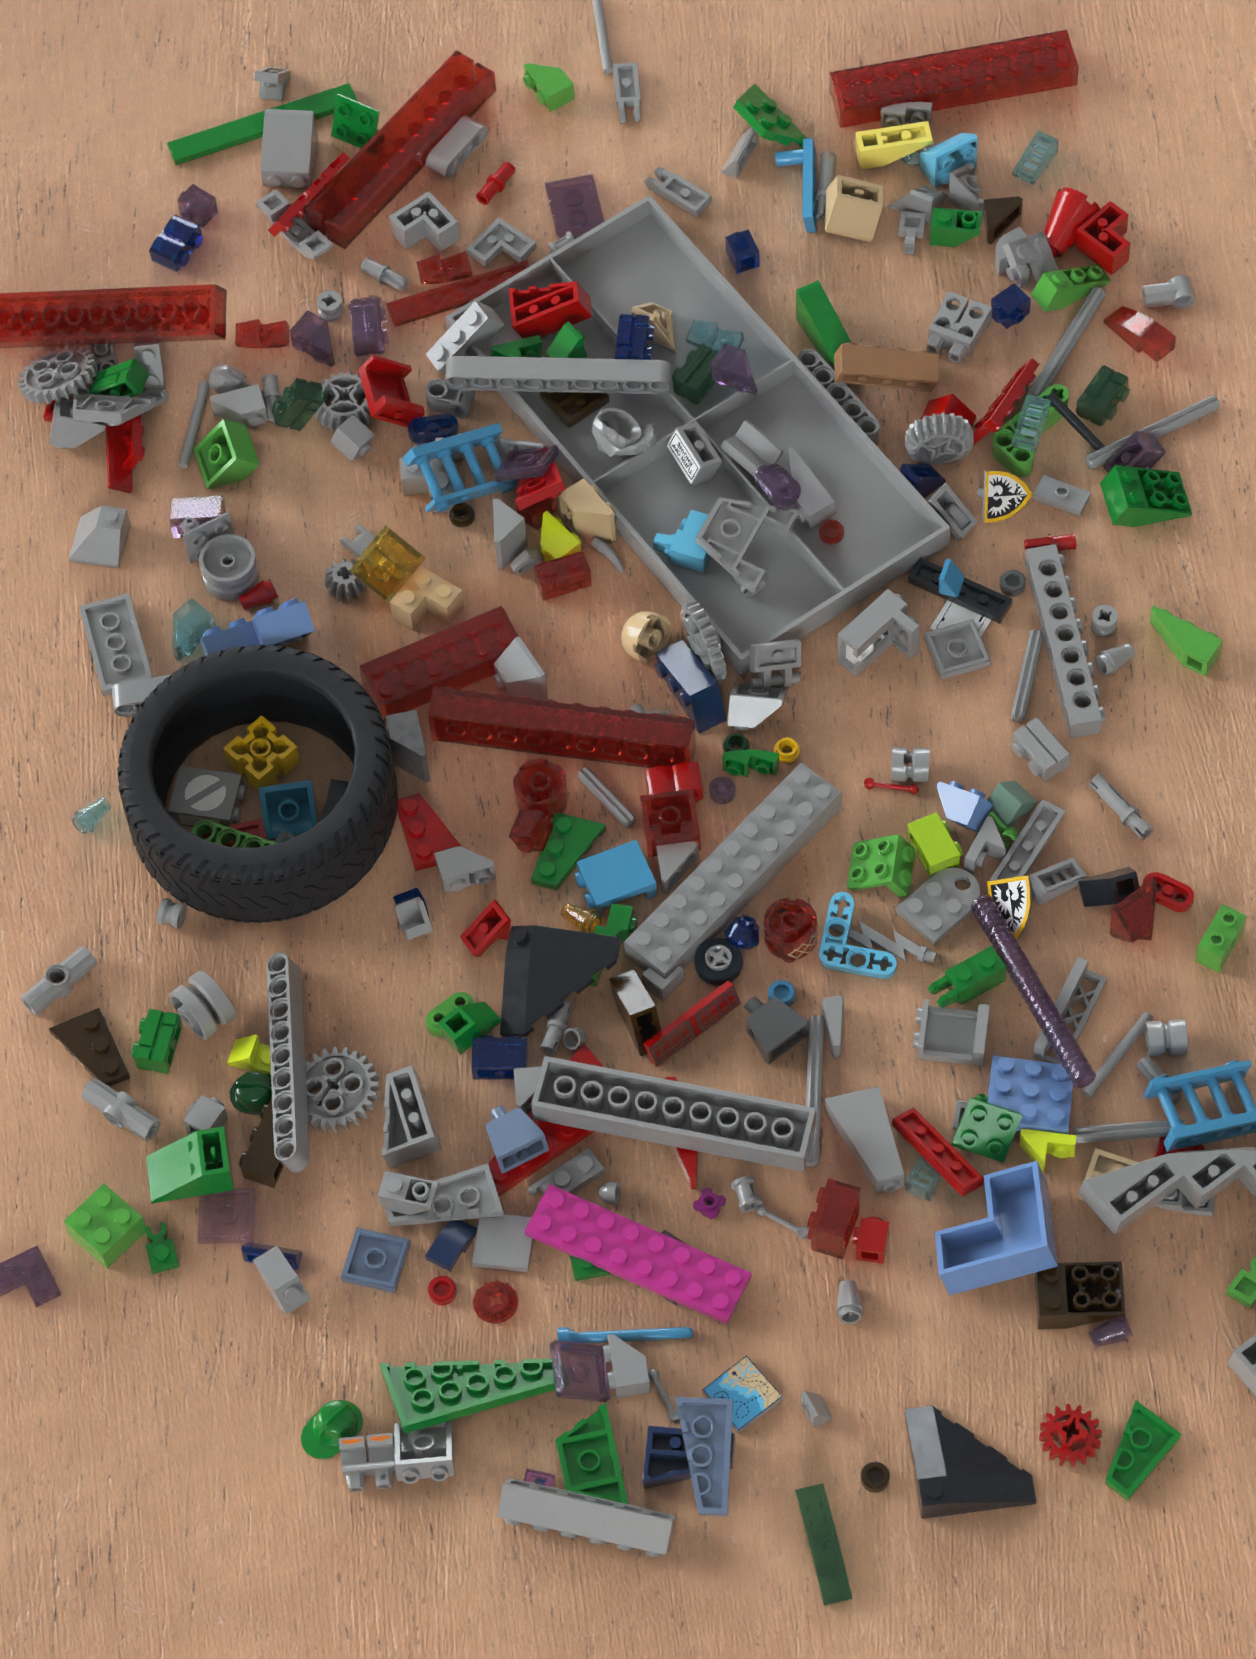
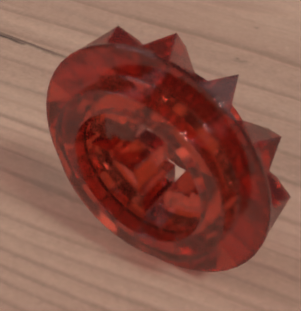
(496, 1313)

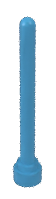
(567, 1335)

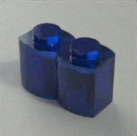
(176, 243)

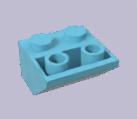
(948, 156)

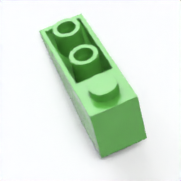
(1063, 287)
(1190, 644)

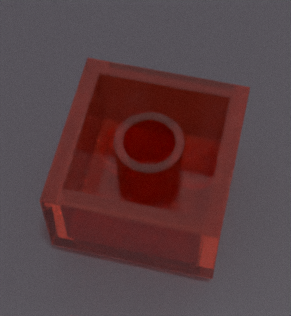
(669, 819)
(835, 1218)

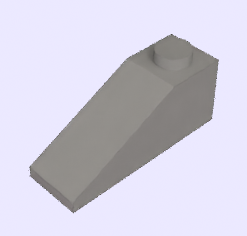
(814, 501)

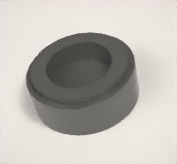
(1012, 583)

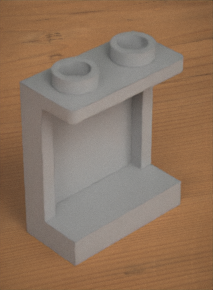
(951, 1034)

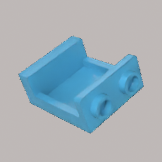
(615, 876)

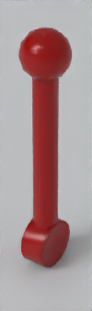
(870, 784)

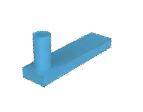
(807, 157)

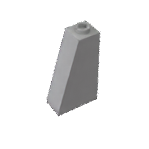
(867, 1133)

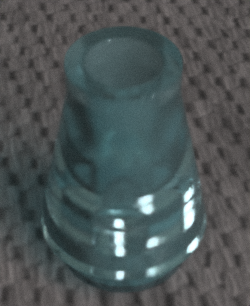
(88, 817)

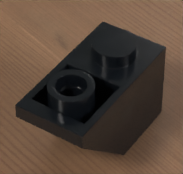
(1108, 887)

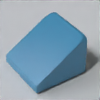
(950, 579)

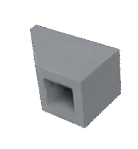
(463, 868)
(406, 1193)
(629, 1368)

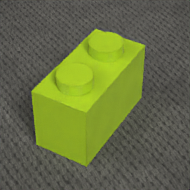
(933, 844)

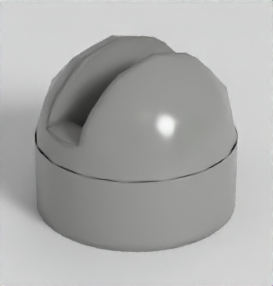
(572, 1041)
(610, 1192)

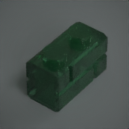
(695, 376)
(1102, 396)
(297, 404)

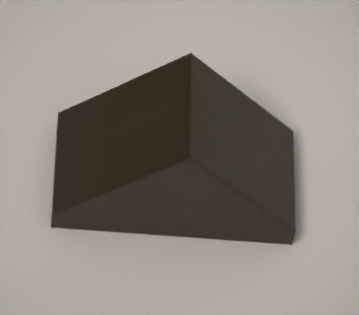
(999, 215)

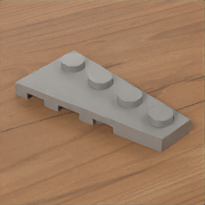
(458, 1197)

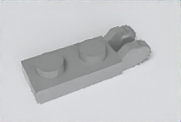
(627, 89)
(679, 191)

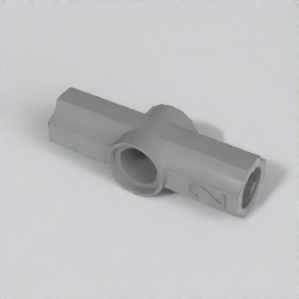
(70, 970)
(120, 1109)

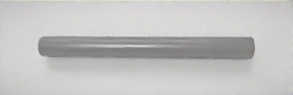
(602, 36)
(194, 425)
(1117, 1054)

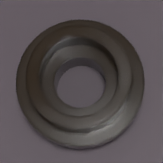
(459, 510)

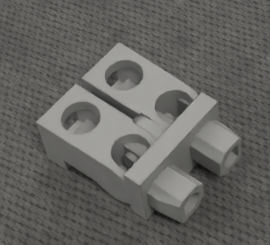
(958, 327)

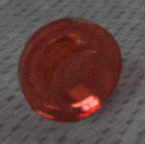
(831, 532)

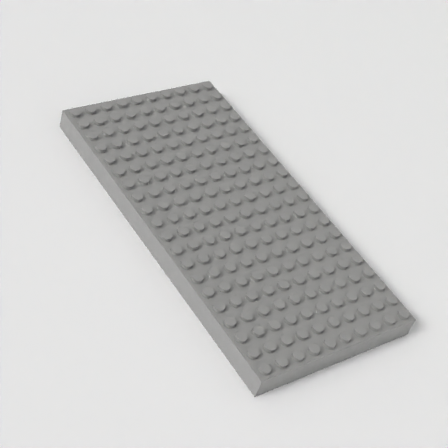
(885, 520)

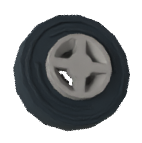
(714, 952)

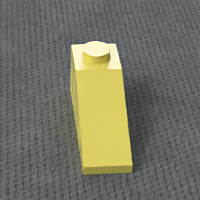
(889, 144)

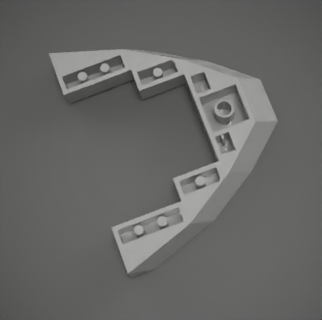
(1200, 1175)

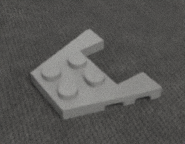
(114, 409)
(732, 530)

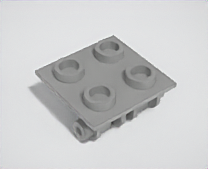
(198, 535)

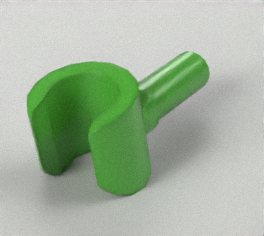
(1009, 831)

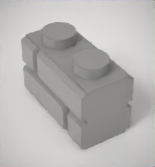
(1040, 749)

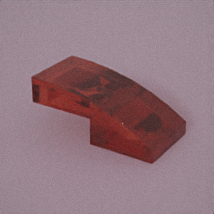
(439, 270)
(262, 336)

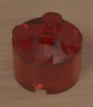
(541, 787)

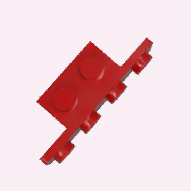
(123, 453)

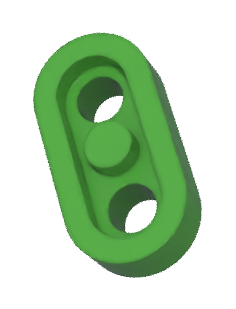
(443, 1010)

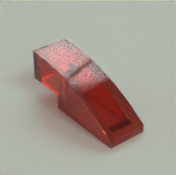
(1141, 332)

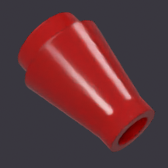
(259, 595)

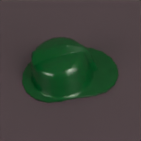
(251, 1092)

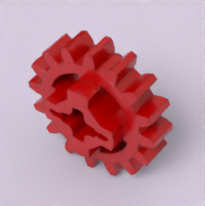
(1080, 1440)

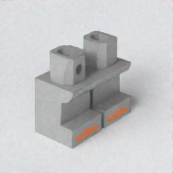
(356, 1465)

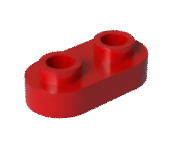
(1171, 890)

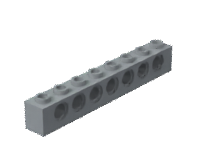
(1078, 720)

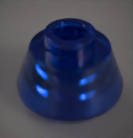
(743, 932)

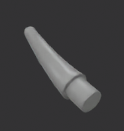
(605, 549)

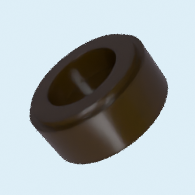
(875, 1477)

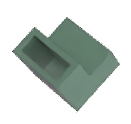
(1011, 802)

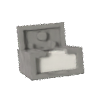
(877, 629)

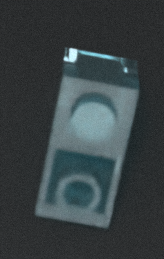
(189, 627)

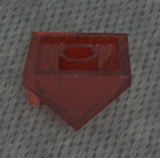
(1134, 915)

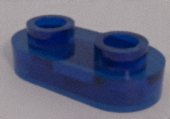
(432, 428)

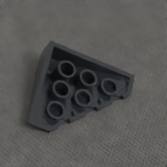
(545, 968)
(958, 1471)

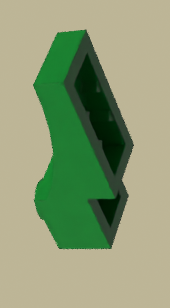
(620, 924)

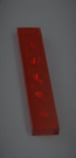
(450, 295)

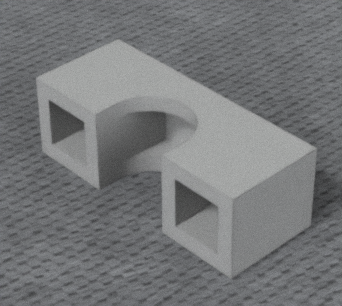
(475, 324)

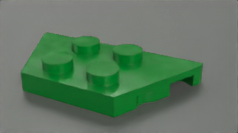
(767, 118)
(591, 1459)

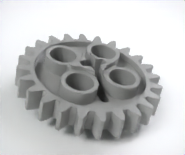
(57, 374)
(703, 639)
(351, 1102)

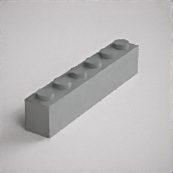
(586, 1516)

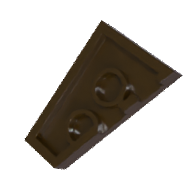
(93, 1045)

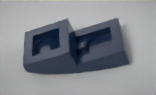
(451, 1243)

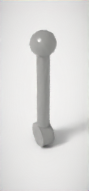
(802, 1232)
(673, 1414)

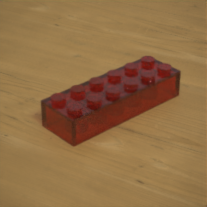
(447, 658)

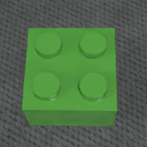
(105, 1225)

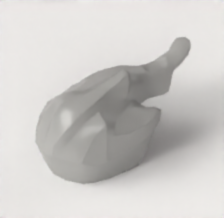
(227, 378)

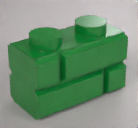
(120, 380)
(157, 1041)

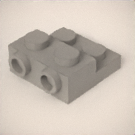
(424, 1453)

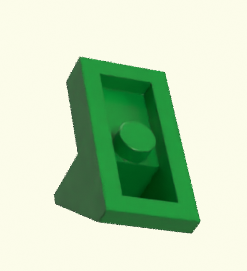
(519, 348)

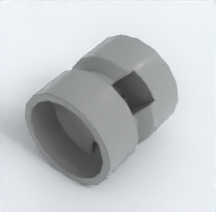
(920, 764)
(1166, 1037)

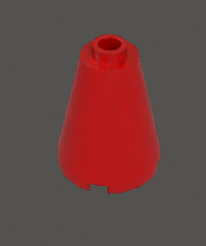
(1066, 216)

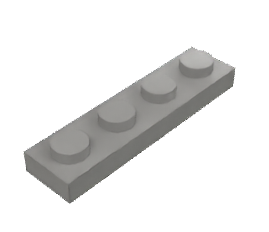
(1030, 841)

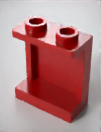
(387, 392)

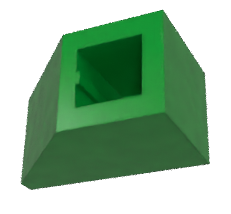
(954, 226)
(567, 344)
(467, 1023)

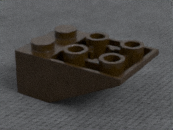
(1079, 1294)

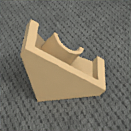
(662, 321)

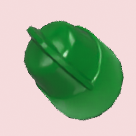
(331, 1422)

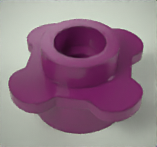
(709, 1211)

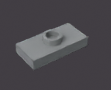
(1061, 495)

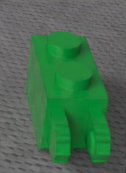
(970, 978)

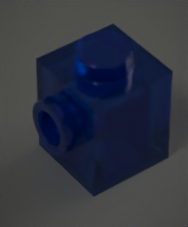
(742, 251)
(1010, 306)

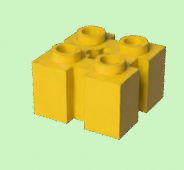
(261, 754)

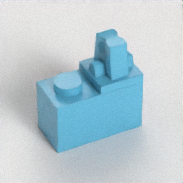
(682, 546)

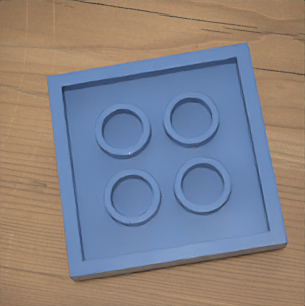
(1032, 1089)

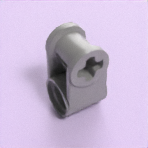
(449, 399)

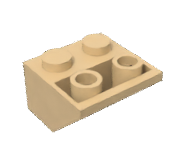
(853, 208)
(587, 513)

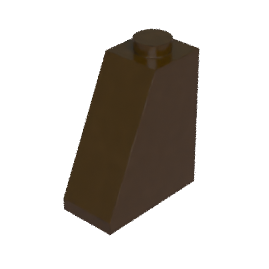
(635, 1008)

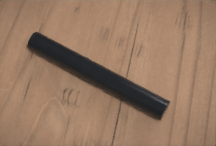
(1075, 422)

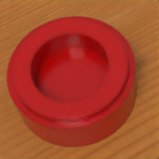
(442, 1290)

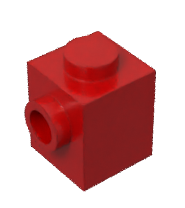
(871, 1239)

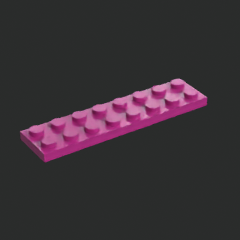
(638, 1254)

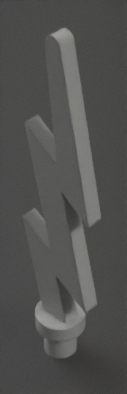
(897, 949)

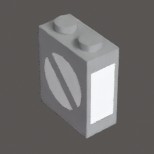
(207, 796)

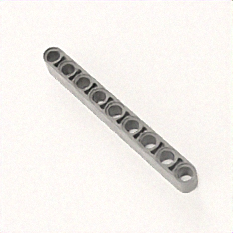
(558, 375)
(287, 1062)

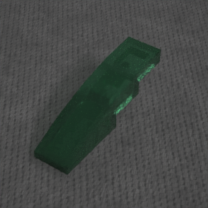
(823, 1544)

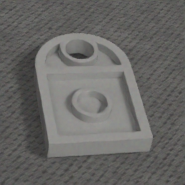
(939, 905)

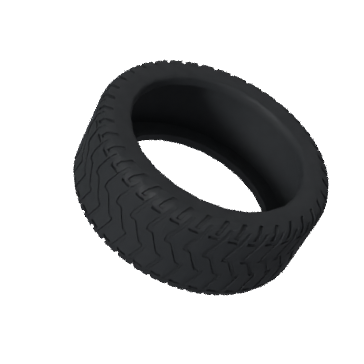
(233, 691)

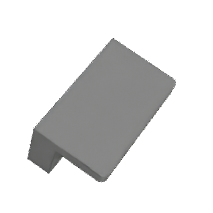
(751, 448)

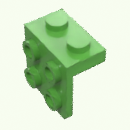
(882, 863)

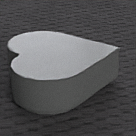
(526, 561)

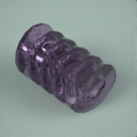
(777, 485)

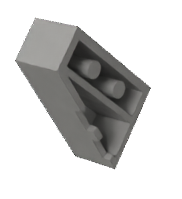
(408, 1119)

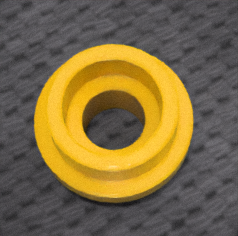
(787, 744)

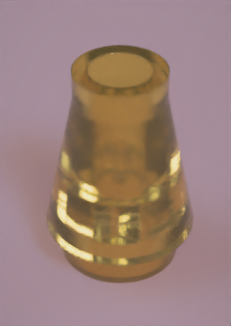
(581, 918)

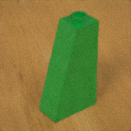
(820, 321)

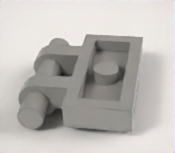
(775, 656)

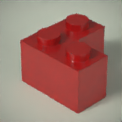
(1102, 238)

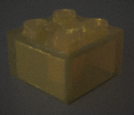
(387, 564)

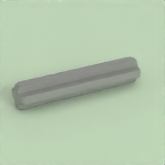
(606, 797)

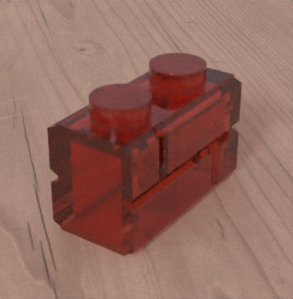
(562, 575)

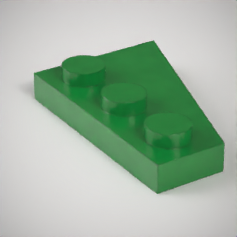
(566, 845)
(1140, 1451)

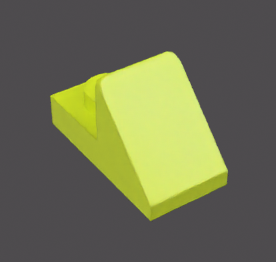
(250, 1055)
(1039, 1143)

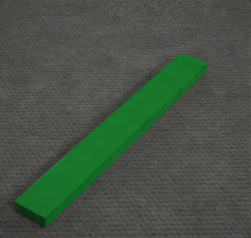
(250, 127)

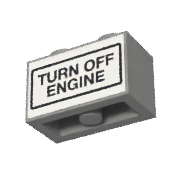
(694, 453)

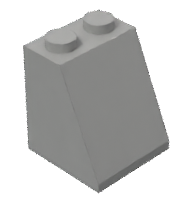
(288, 148)

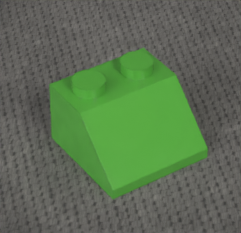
(226, 454)

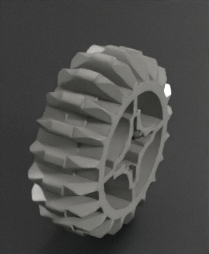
(346, 394)
(939, 439)

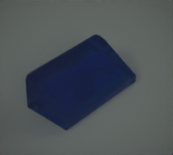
(253, 1250)

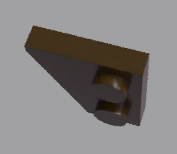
(574, 406)

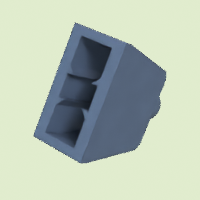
(514, 1138)

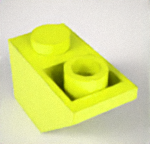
(556, 539)

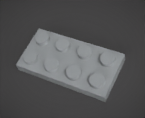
(115, 641)

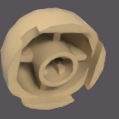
(645, 635)

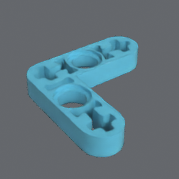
(839, 944)

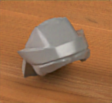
(621, 434)

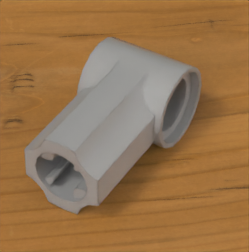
(1176, 292)

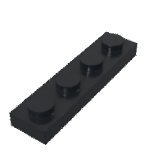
(971, 596)

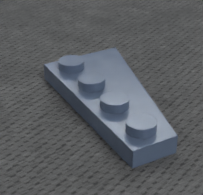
(707, 1441)

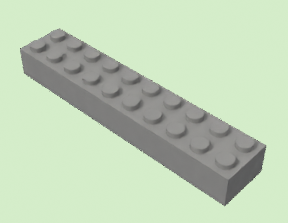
(734, 872)
(674, 1113)

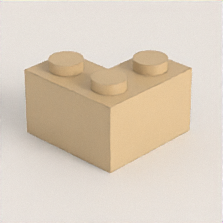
(423, 595)

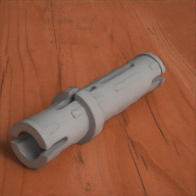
(827, 170)
(1128, 814)

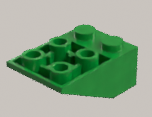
(1144, 496)
(191, 1167)

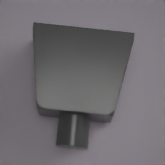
(774, 1027)

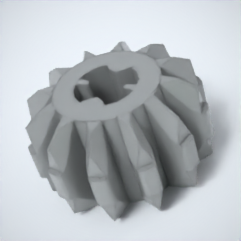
(342, 582)

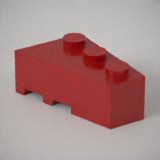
(548, 309)

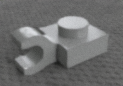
(911, 227)

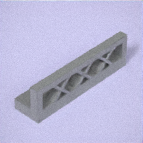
(1065, 999)

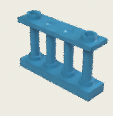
(465, 444)
(1204, 1129)

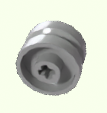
(228, 566)
(202, 1005)

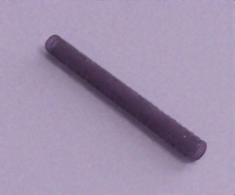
(1033, 992)

